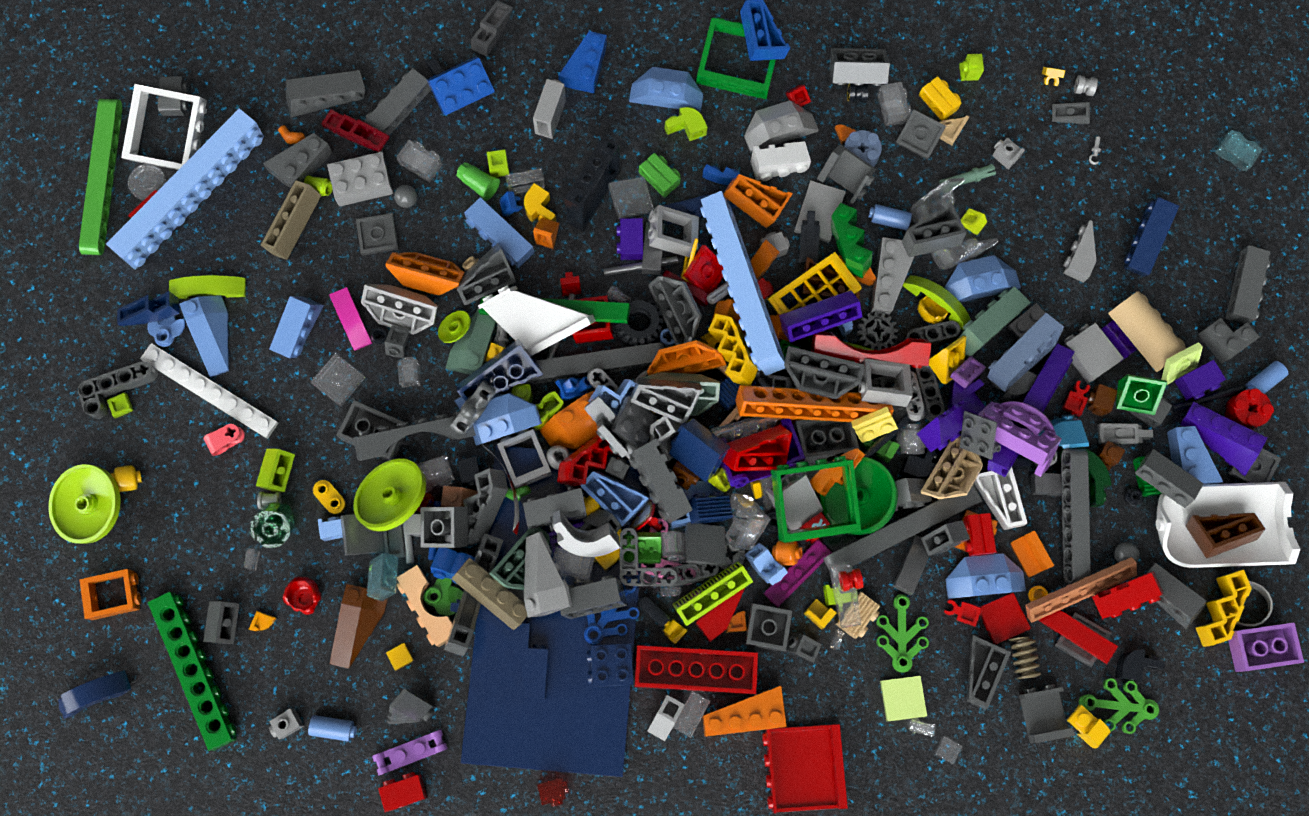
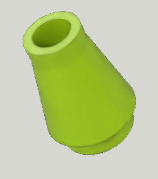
(321, 185)

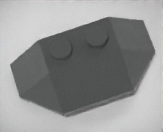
(677, 308)
(822, 373)

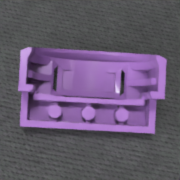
(1034, 447)

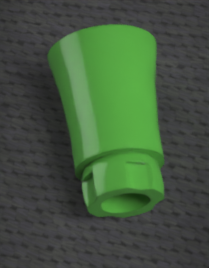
(477, 180)

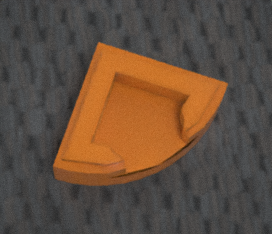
(843, 132)
(737, 623)

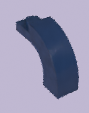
(93, 692)

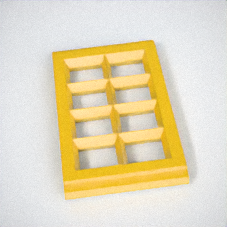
(839, 267)

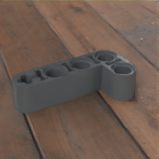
(118, 386)

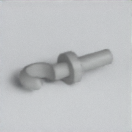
(1095, 150)

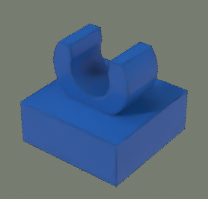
(508, 204)

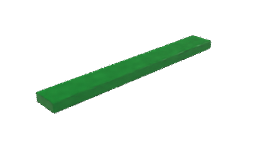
(602, 311)

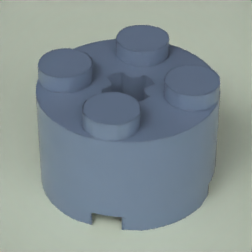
(864, 145)

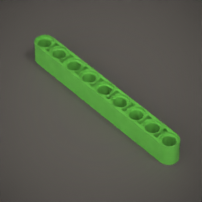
(100, 177)

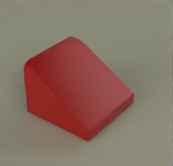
(798, 95)

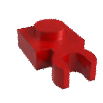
(1075, 401)
(967, 612)

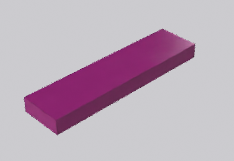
(797, 574)

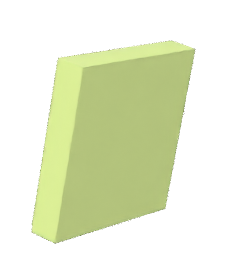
(1182, 363)
(903, 698)

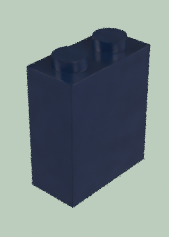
(698, 449)

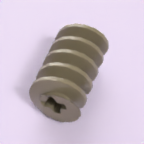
(1025, 657)

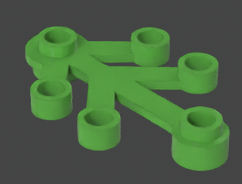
(902, 637)
(1123, 705)

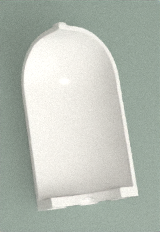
(1267, 500)

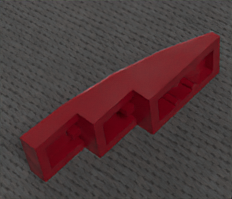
(355, 131)

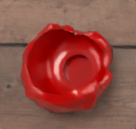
(302, 595)

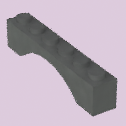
(374, 445)
(469, 607)

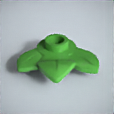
(446, 595)

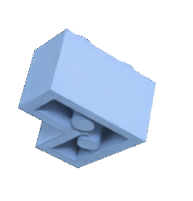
(613, 399)

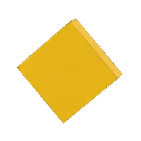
(399, 656)

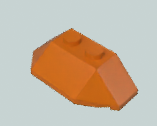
(424, 272)
(687, 358)
(571, 426)

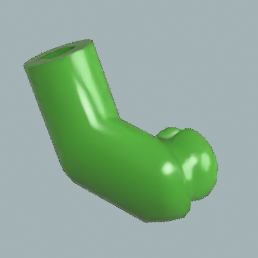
(521, 491)

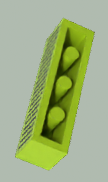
(712, 593)

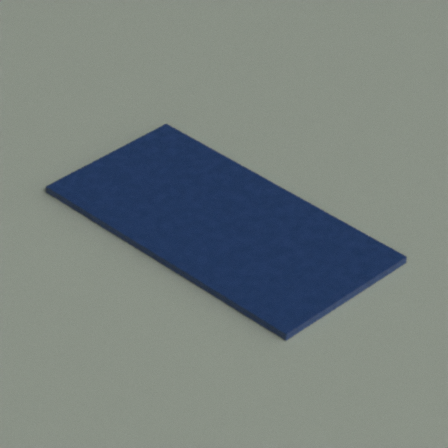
(576, 724)

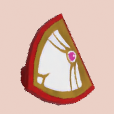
(645, 517)

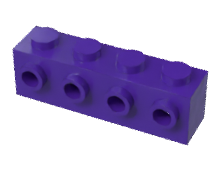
(820, 316)

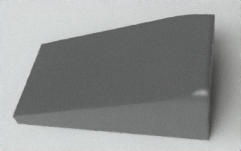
(1071, 113)

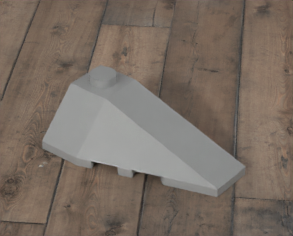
(543, 586)

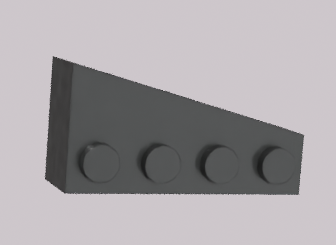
(660, 481)

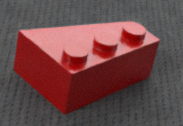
(760, 450)
(1128, 595)

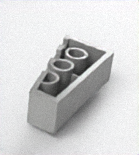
(890, 272)

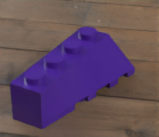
(949, 424)
(1229, 439)

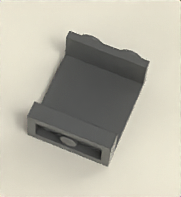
(848, 171)
(1044, 714)

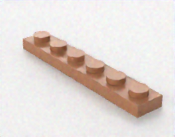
(1081, 589)

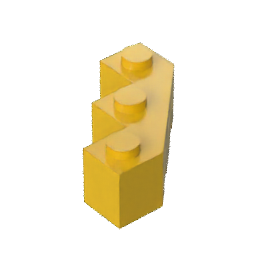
(734, 349)
(1225, 610)

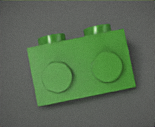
(649, 547)

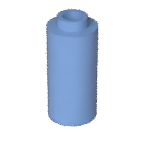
(890, 217)
(1268, 377)
(332, 728)

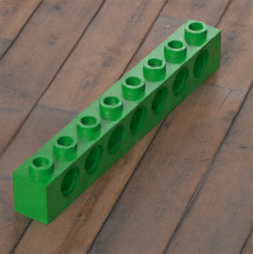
(160, 609)

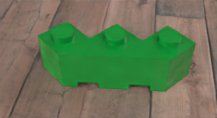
(850, 240)

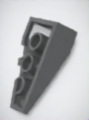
(409, 708)

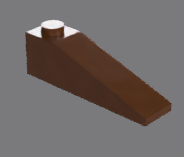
(355, 624)

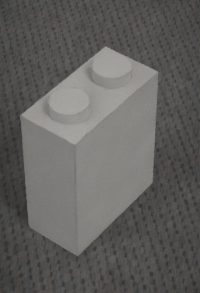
(549, 108)
(1093, 352)
(799, 500)

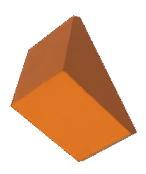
(546, 233)

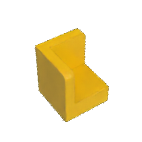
(819, 614)

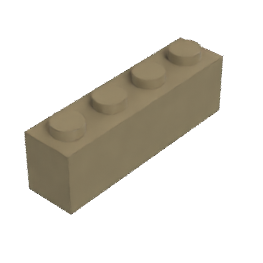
(291, 220)
(491, 593)

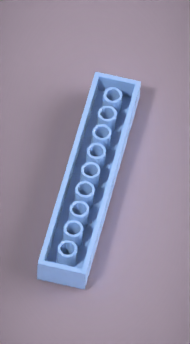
(186, 189)
(742, 284)

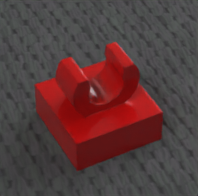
(570, 284)

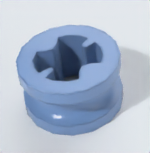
(663, 340)

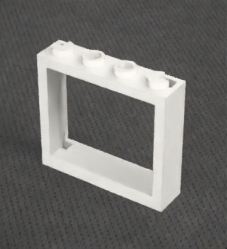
(136, 120)

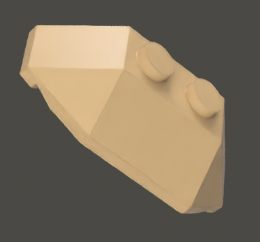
(953, 472)

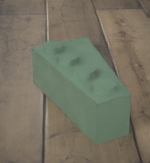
(993, 320)

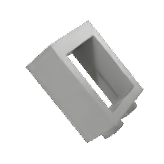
(667, 243)
(897, 397)
(532, 476)

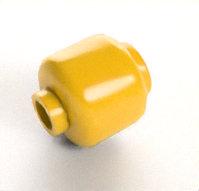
(127, 478)

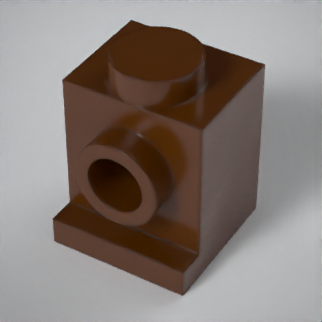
(1110, 454)

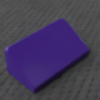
(1119, 339)

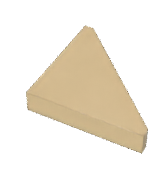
(952, 129)

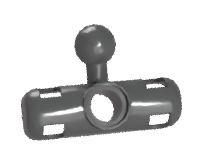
(473, 408)

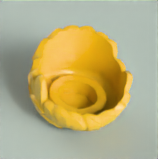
(931, 311)

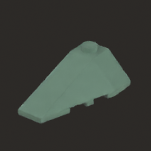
(471, 350)

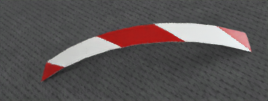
(516, 519)

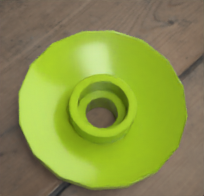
(454, 326)

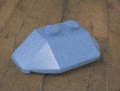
(666, 89)
(981, 279)
(504, 417)
(984, 577)

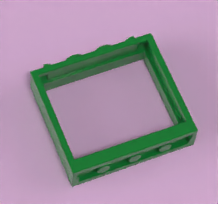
(727, 82)
(853, 523)

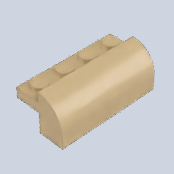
(1147, 330)

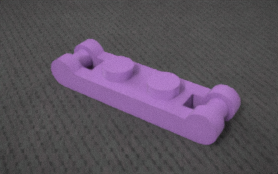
(410, 752)

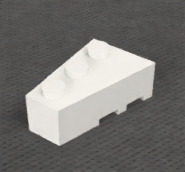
(780, 160)
(1002, 498)

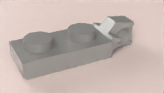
(1122, 433)

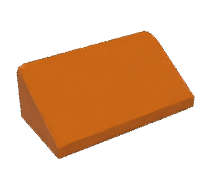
(763, 258)

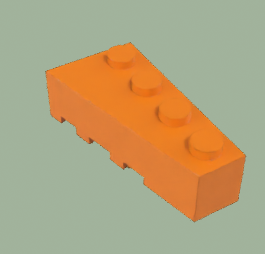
(750, 714)

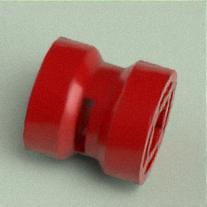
(850, 579)

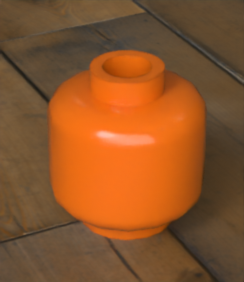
(787, 553)

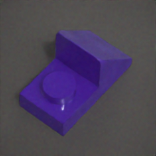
(958, 393)

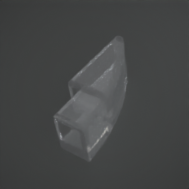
(847, 601)

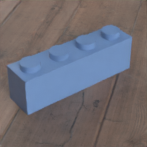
(497, 230)

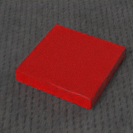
(704, 270)
(1004, 618)

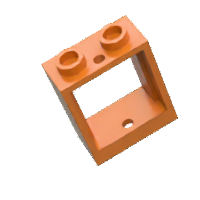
(90, 599)

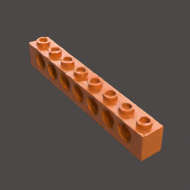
(796, 404)

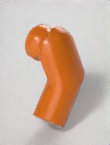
(290, 137)

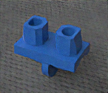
(573, 388)

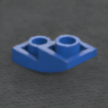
(715, 175)

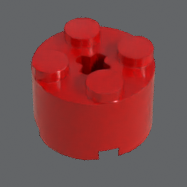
(1249, 408)

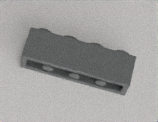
(399, 102)
(1248, 285)

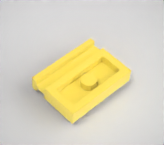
(874, 424)

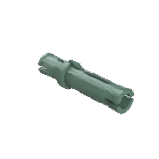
(975, 174)

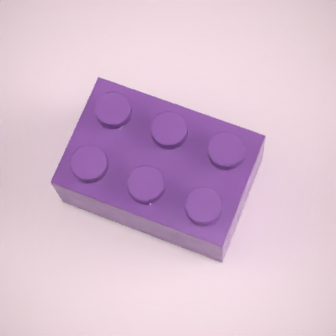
(1265, 647)

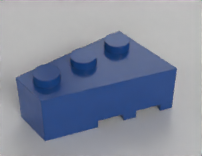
(761, 33)
(585, 64)

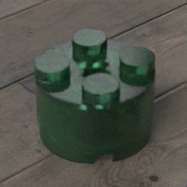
(272, 524)

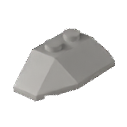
(779, 125)
(399, 307)

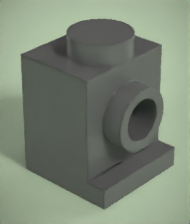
(618, 468)

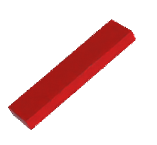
(1080, 635)

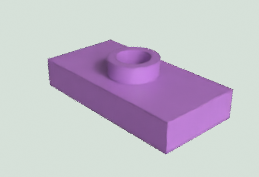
(967, 372)

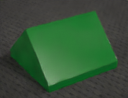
(1139, 394)

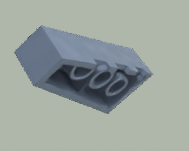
(1025, 352)

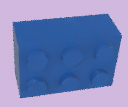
(460, 85)

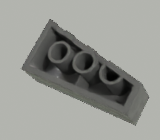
(323, 91)

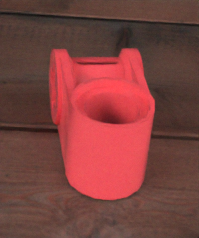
(221, 439)

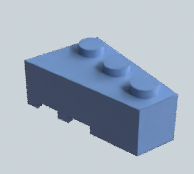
(1191, 454)

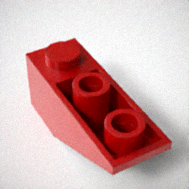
(718, 619)

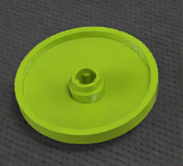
(389, 494)
(84, 504)

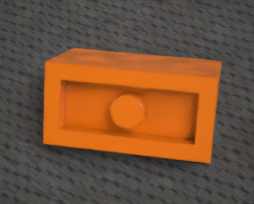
(1031, 554)

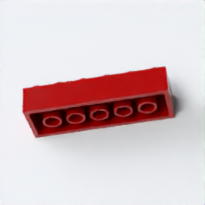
(696, 669)

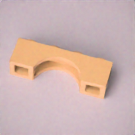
(414, 584)

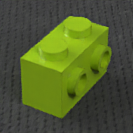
(275, 470)

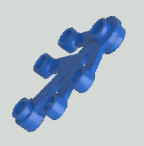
(607, 616)

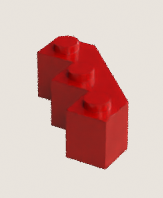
(588, 457)

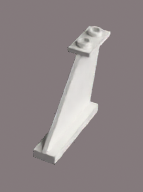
(532, 319)

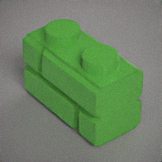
(660, 174)

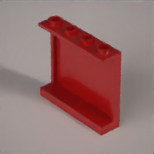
(805, 768)

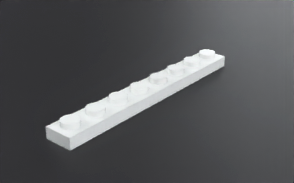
(209, 391)

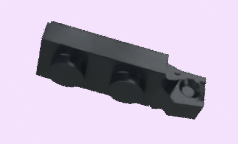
(809, 238)

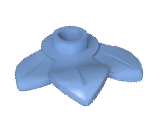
(167, 327)

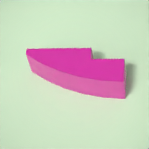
(350, 318)

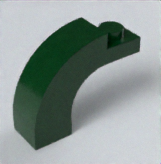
(1098, 477)

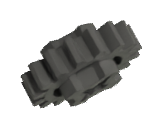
(884, 331)

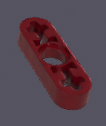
(698, 294)

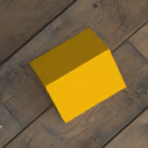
(948, 360)

